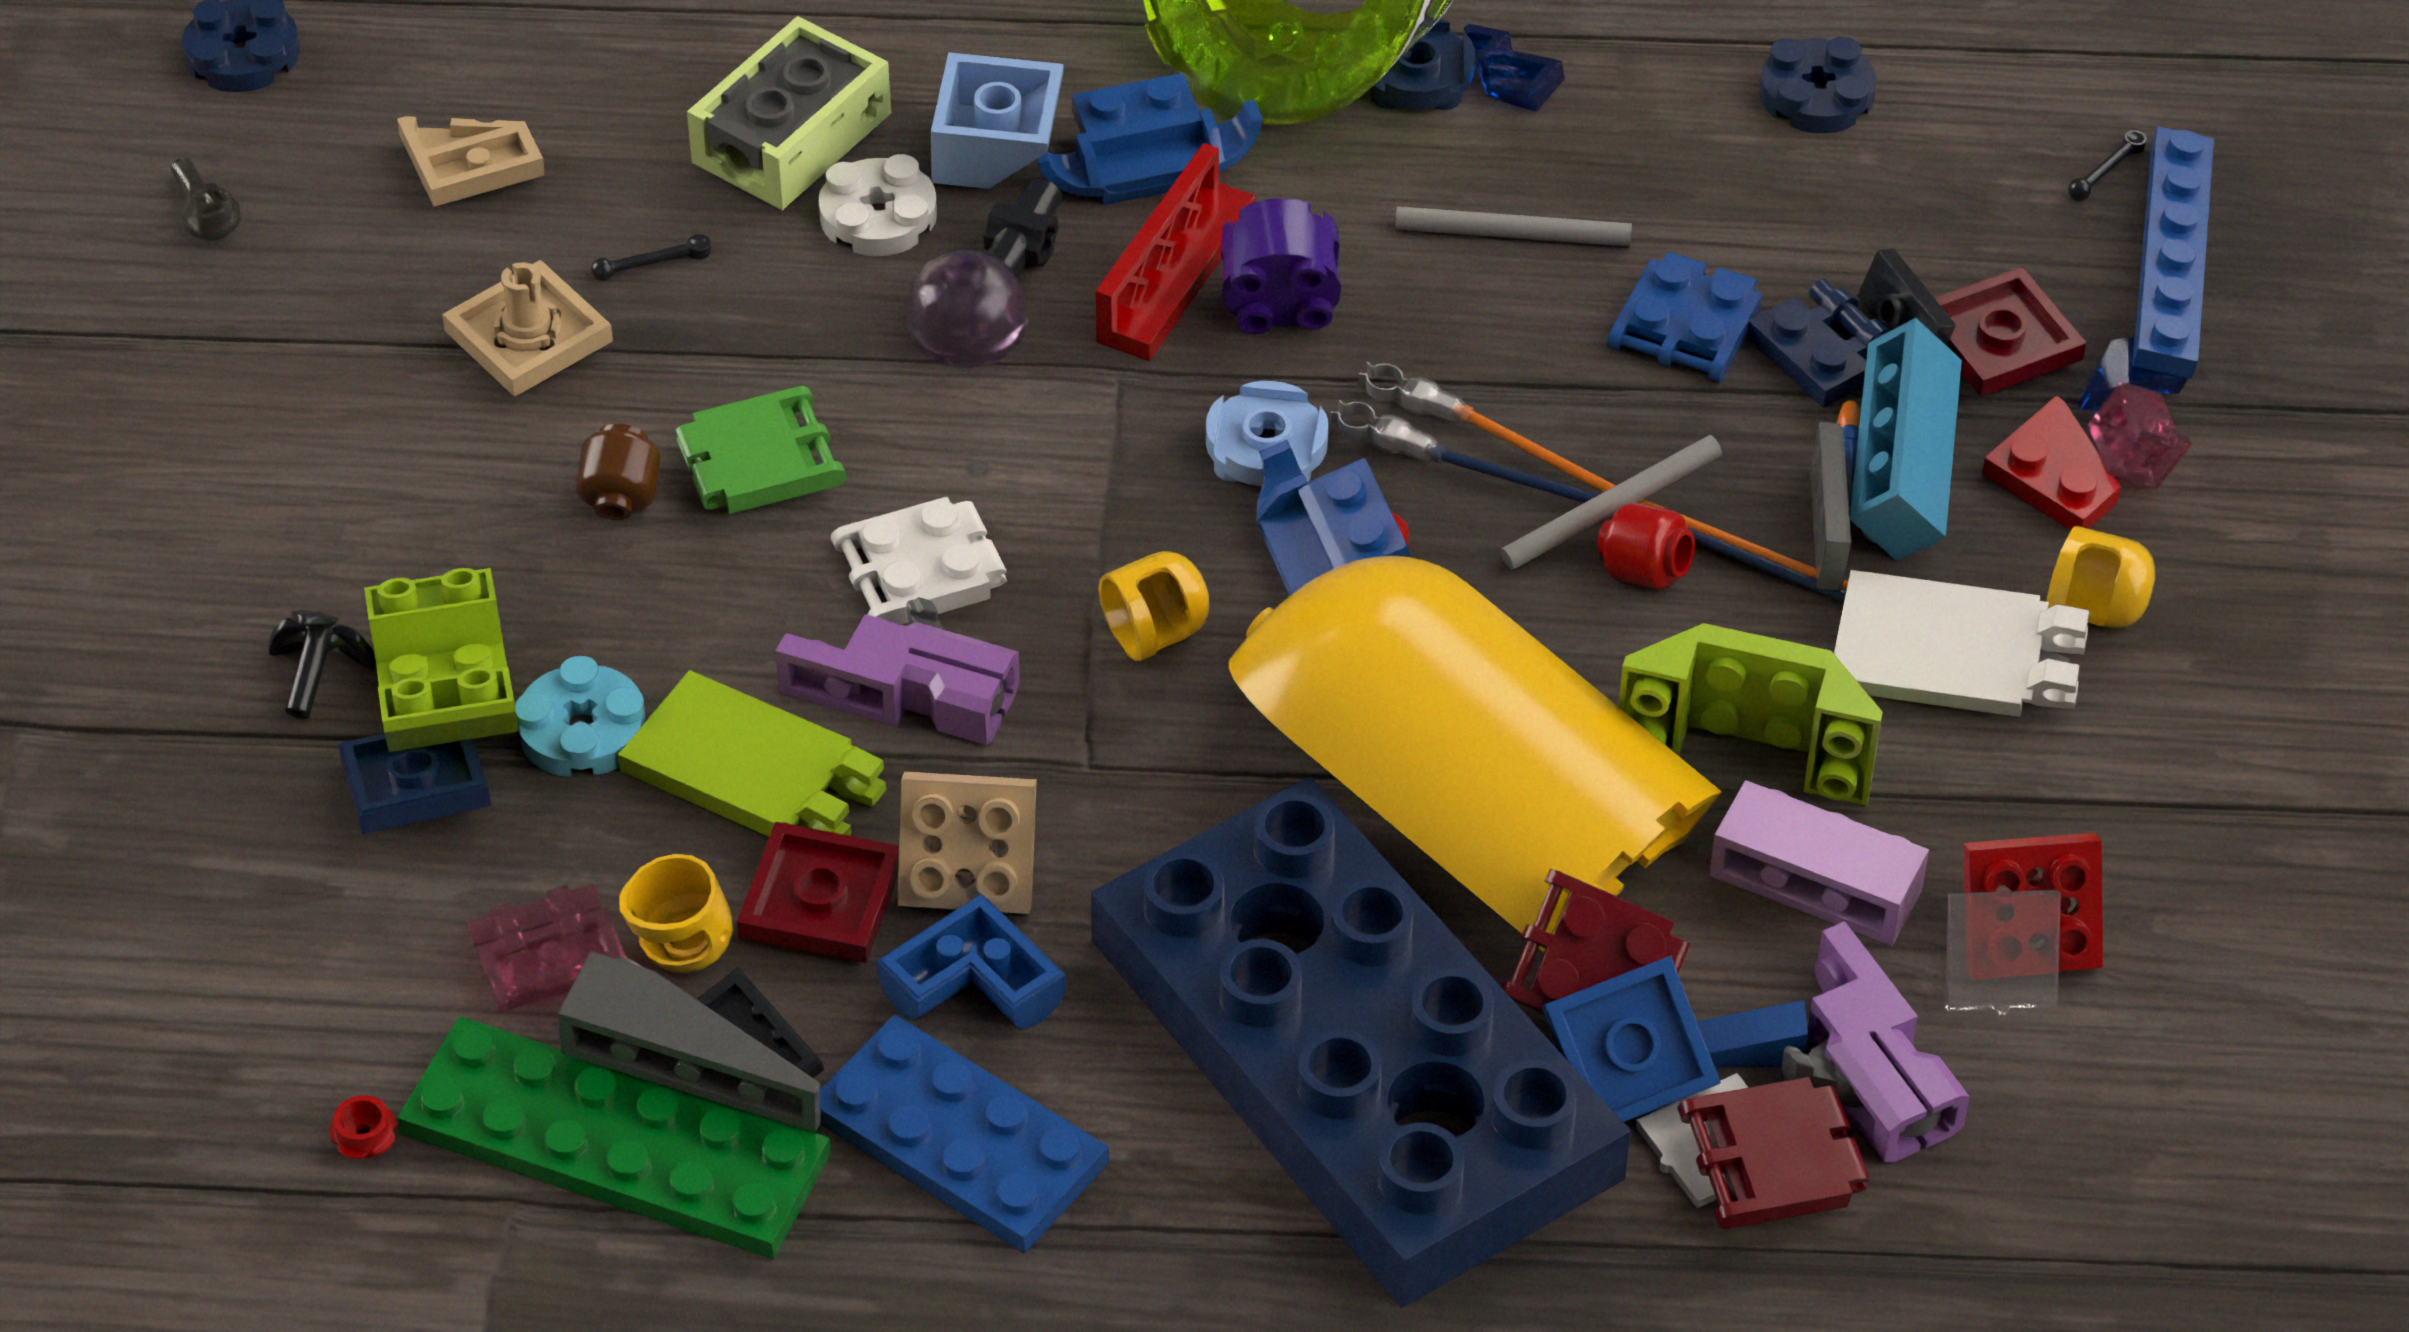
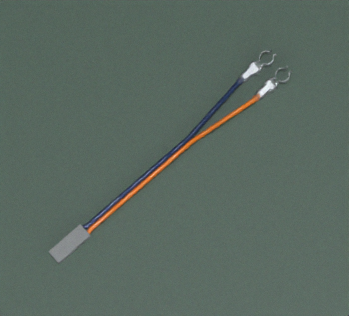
(1426, 398)

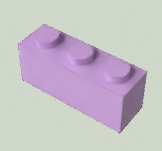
(1818, 862)

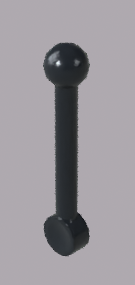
(2133, 142)
(697, 247)

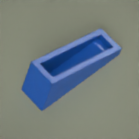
(1755, 1036)

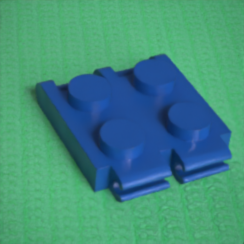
(1688, 312)

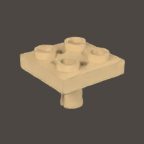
(526, 314)
(968, 819)

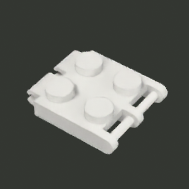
(923, 553)

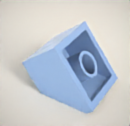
(991, 118)

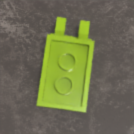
(750, 760)

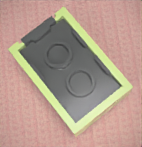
(789, 112)

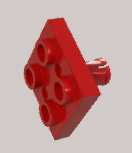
(2068, 865)

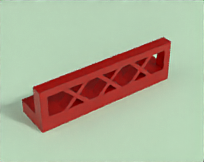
(1168, 259)

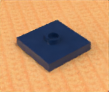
(411, 783)

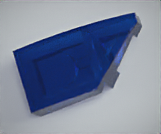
(1510, 74)
(2117, 367)

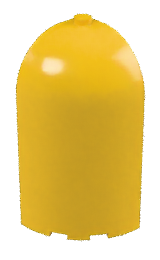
(1466, 733)

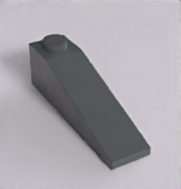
(661, 1034)

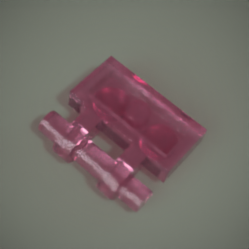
(547, 959)

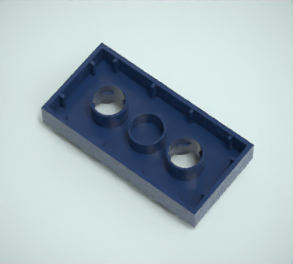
(1357, 1036)

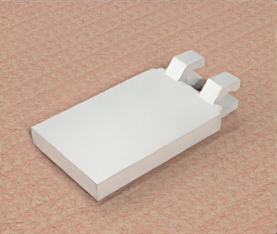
(1958, 644)

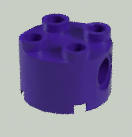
(1280, 266)

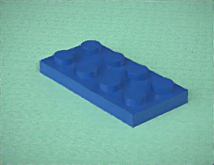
(960, 1133)

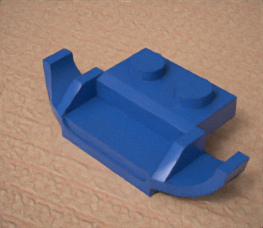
(1143, 138)
(1322, 520)

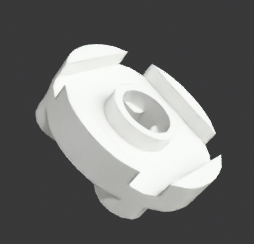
(893, 181)

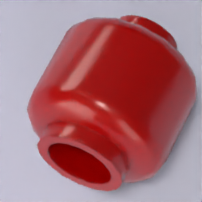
(1646, 546)

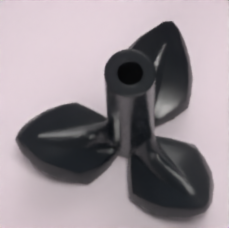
(316, 636)

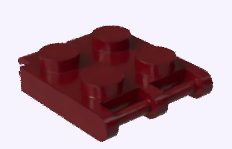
(1591, 942)
(1778, 1151)

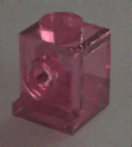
(2137, 435)

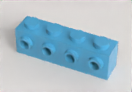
(1906, 440)

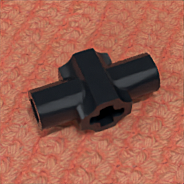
(1024, 229)

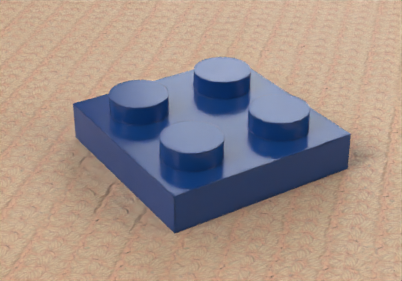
(1634, 1039)

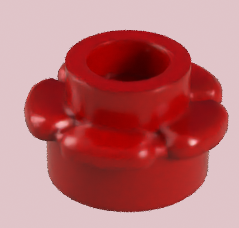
(359, 1115)

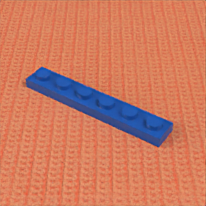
(2173, 253)

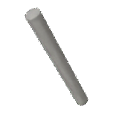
(1513, 226)
(1610, 501)

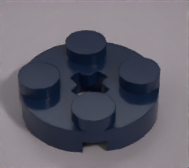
(218, 25)
(1795, 67)
(1435, 83)

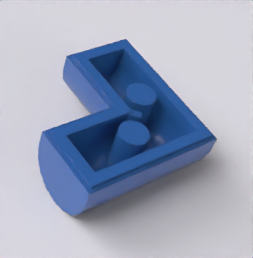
(978, 949)

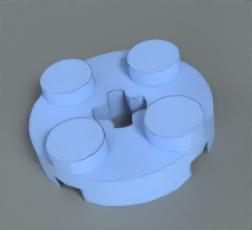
(1236, 425)

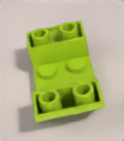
(440, 659)
(1759, 693)

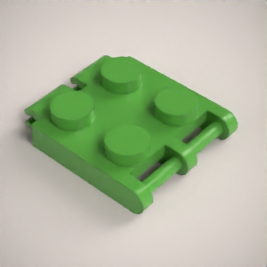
(758, 452)

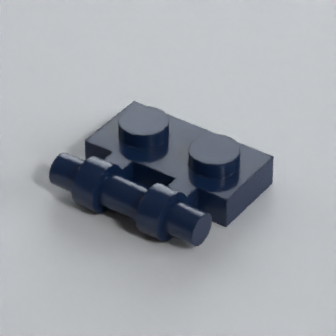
(1809, 349)

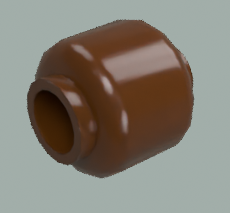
(618, 471)

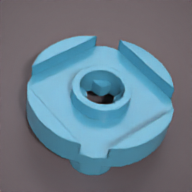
(575, 690)

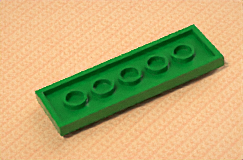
(615, 1137)

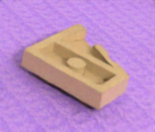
(470, 156)

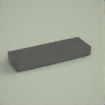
(1830, 506)

